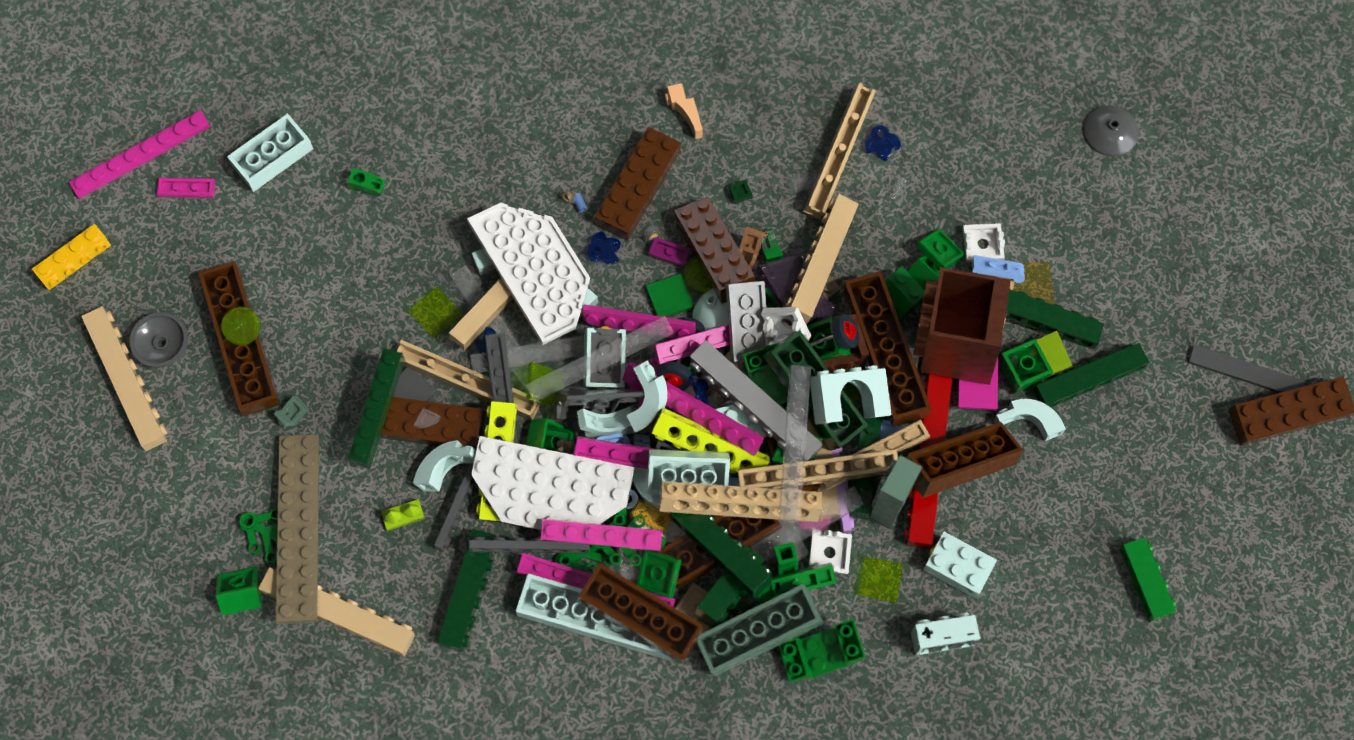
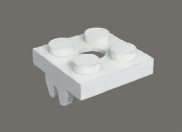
(989, 232)
(779, 330)
(837, 540)

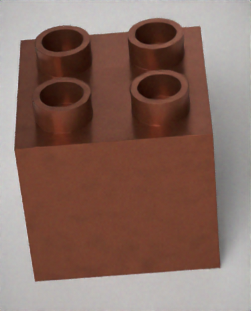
(962, 325)

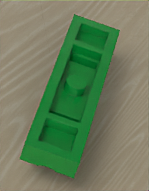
(811, 577)

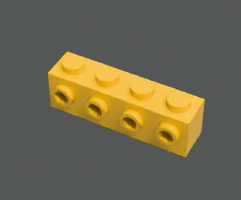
(71, 257)

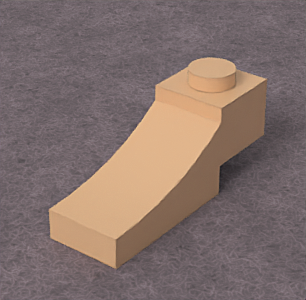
(686, 107)

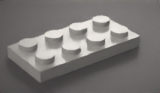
(745, 319)

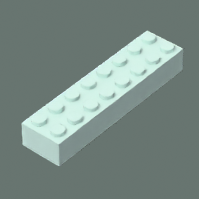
(559, 607)

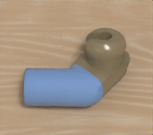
(576, 199)

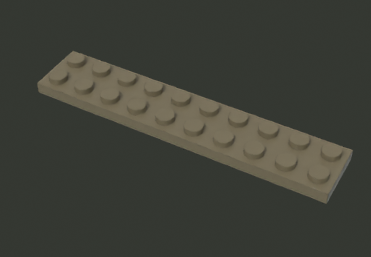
(298, 530)

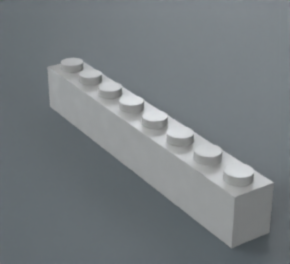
(746, 395)

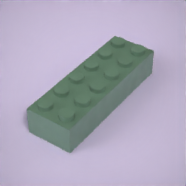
(894, 491)
(759, 630)

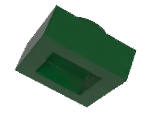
(740, 191)

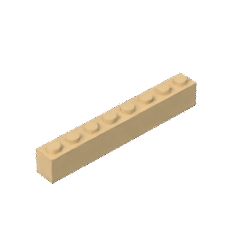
(823, 255)
(124, 378)
(352, 618)

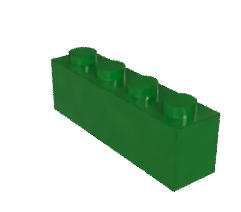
(1147, 579)

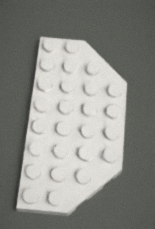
(534, 266)
(541, 484)

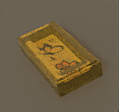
(654, 518)

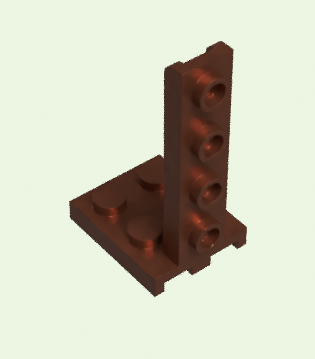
(857, 357)

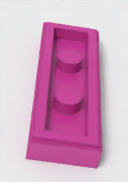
(186, 187)

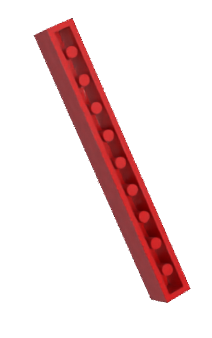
(923, 510)

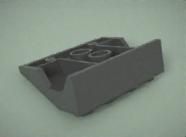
(597, 401)

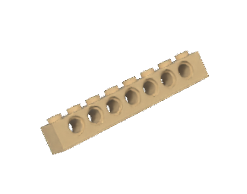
(822, 470)
(732, 501)

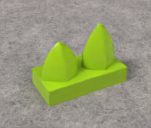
(403, 515)

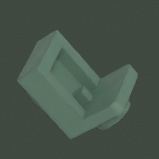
(291, 412)

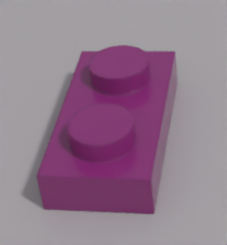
(669, 252)

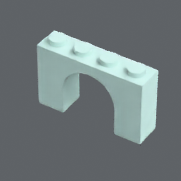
(827, 390)

